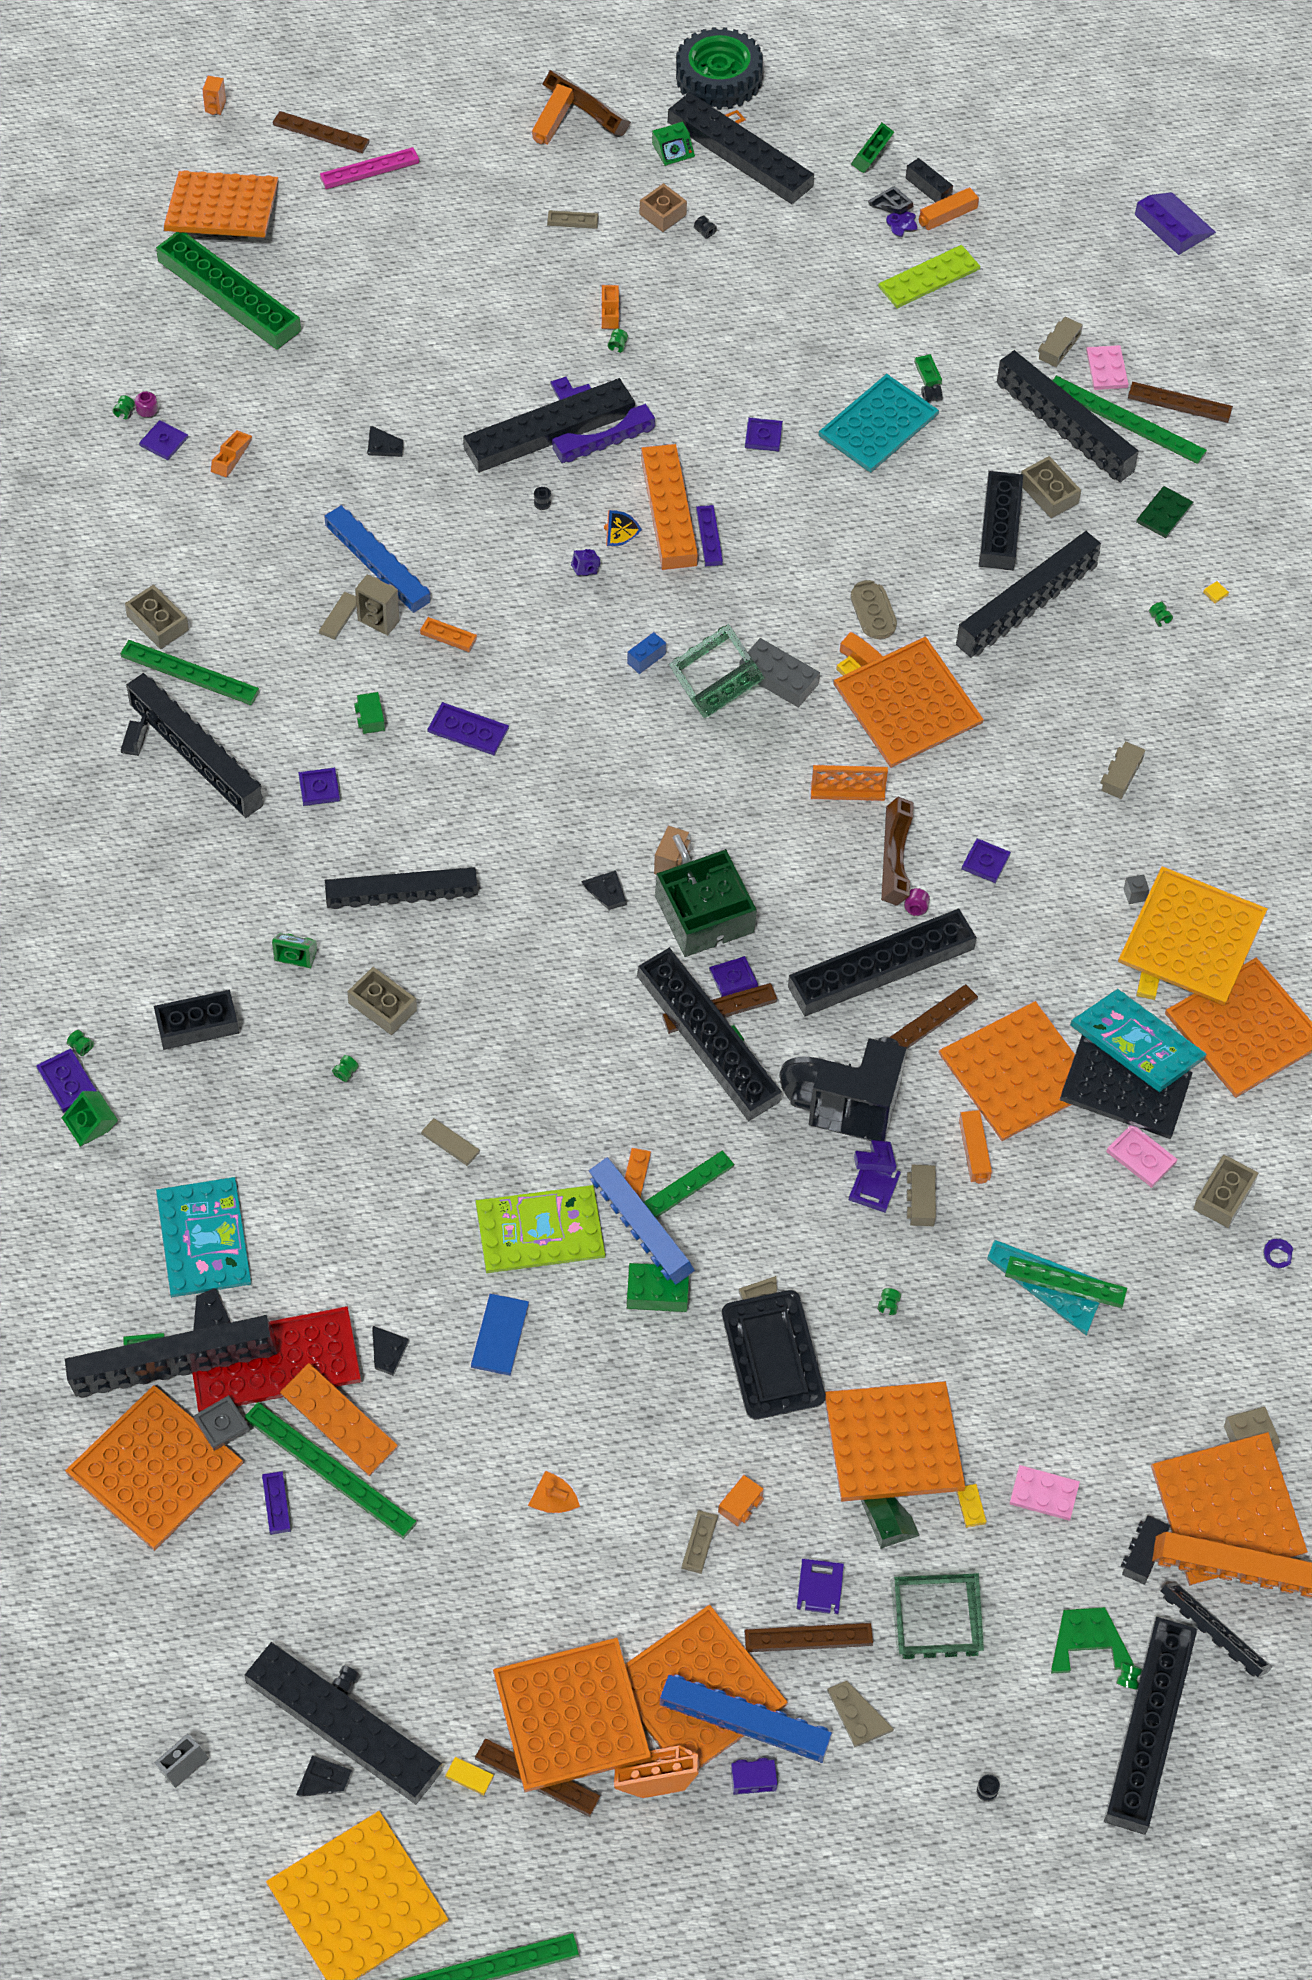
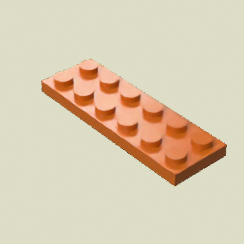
(339, 1419)

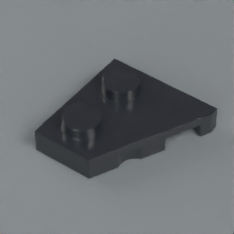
(892, 201)
(384, 444)
(606, 890)
(209, 1310)
(323, 1778)

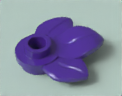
(903, 222)

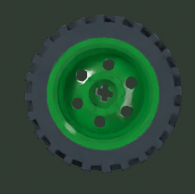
(720, 67)

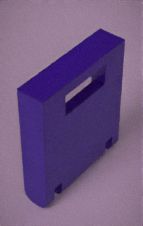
(876, 1185)
(820, 1589)

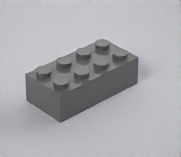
(783, 673)

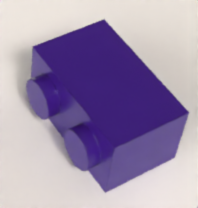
(753, 1776)

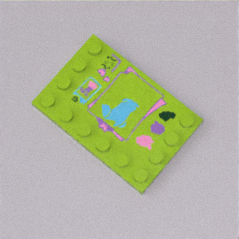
(540, 1229)

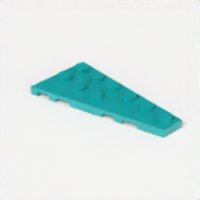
(1073, 1309)

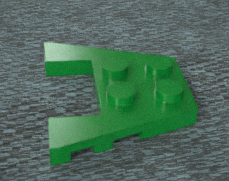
(1087, 1631)

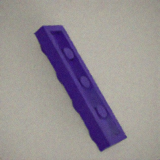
(709, 535)

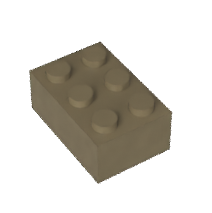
(1050, 487)
(377, 604)
(156, 616)
(382, 1000)
(1225, 1191)

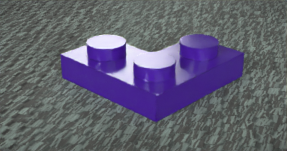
(564, 389)
(879, 1159)

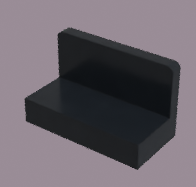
(134, 737)

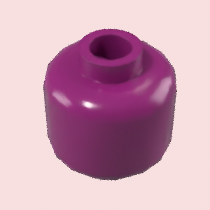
(146, 404)
(917, 902)

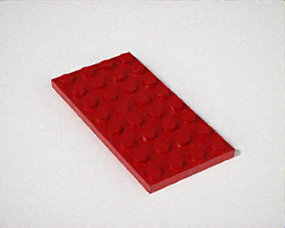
(311, 1338)

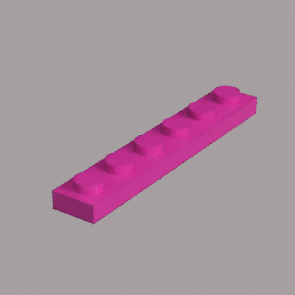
(369, 168)

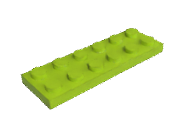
(929, 276)

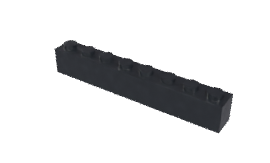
(401, 887)

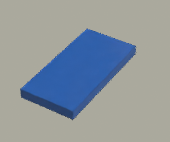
(499, 1334)

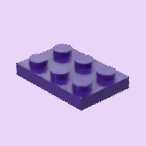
(64, 1078)

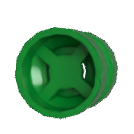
(618, 340)
(124, 406)
(1160, 613)
(80, 1042)
(345, 1068)
(890, 1298)
(1129, 1676)

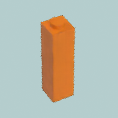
(552, 114)
(948, 209)
(975, 1146)

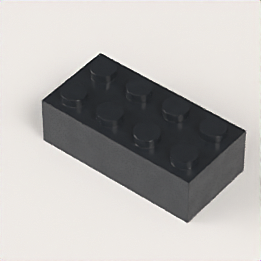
(196, 1019)

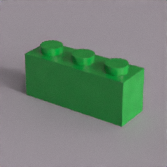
(872, 147)

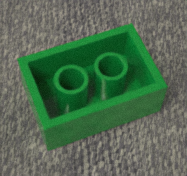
(652, 1291)

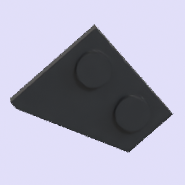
(388, 1350)

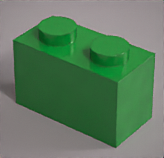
(370, 713)

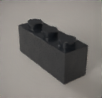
(928, 180)
(1140, 1563)

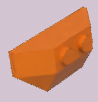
(666, 1773)

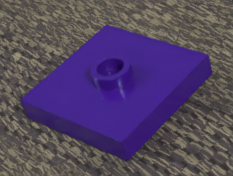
(763, 434)
(163, 440)
(319, 786)
(986, 860)
(733, 976)

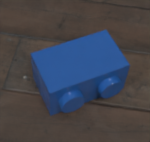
(646, 653)

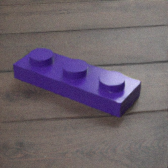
(276, 1503)

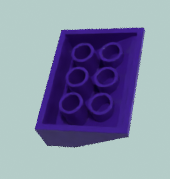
(1172, 221)

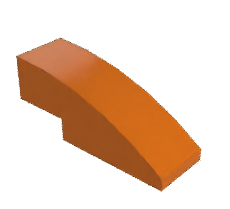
(610, 306)
(230, 453)
(858, 649)

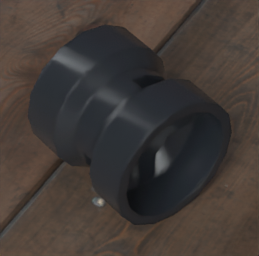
(705, 227)
(931, 393)
(542, 498)
(346, 1680)
(990, 1784)

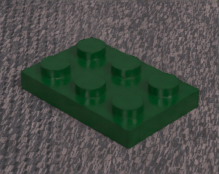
(1164, 512)

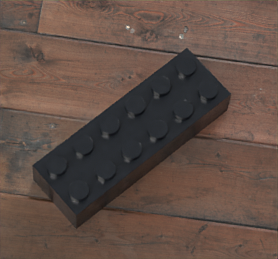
(1001, 520)

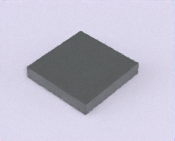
(221, 1423)

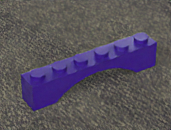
(572, 446)

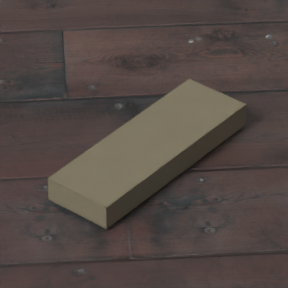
(572, 219)
(339, 616)
(450, 1142)
(699, 1542)

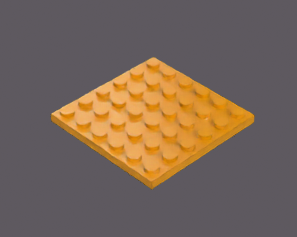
(1192, 935)
(357, 1900)

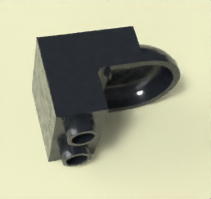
(848, 1097)

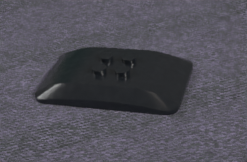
(773, 1354)

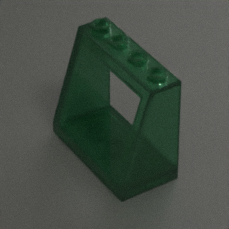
(727, 687)
(974, 1606)

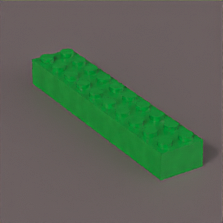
(228, 289)

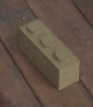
(1060, 341)
(1122, 769)
(921, 1195)

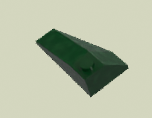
(889, 1521)

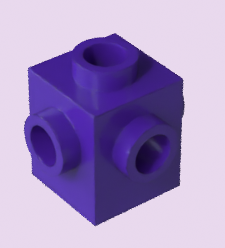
(585, 562)

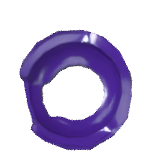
(1278, 1244)

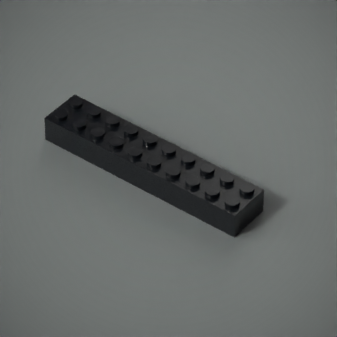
(741, 148)
(1067, 416)
(538, 427)
(1028, 594)
(195, 745)
(881, 962)
(709, 1034)
(170, 1356)
(343, 1723)
(1150, 1726)

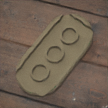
(873, 609)

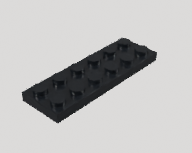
(1221, 1634)

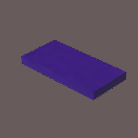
(468, 728)

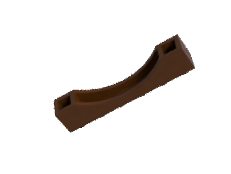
(597, 109)
(897, 823)

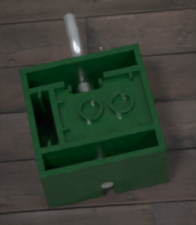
(704, 901)

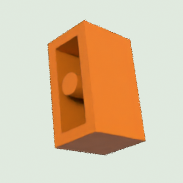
(214, 95)
(741, 1501)

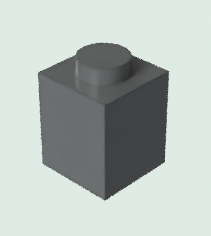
(1136, 889)

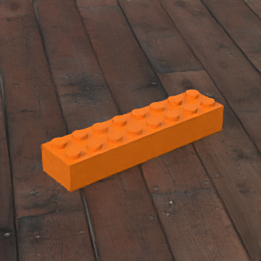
(669, 507)
(1233, 1562)

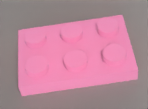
(1107, 367)
(1141, 1155)
(1044, 1492)

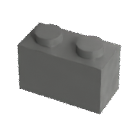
(181, 1760)

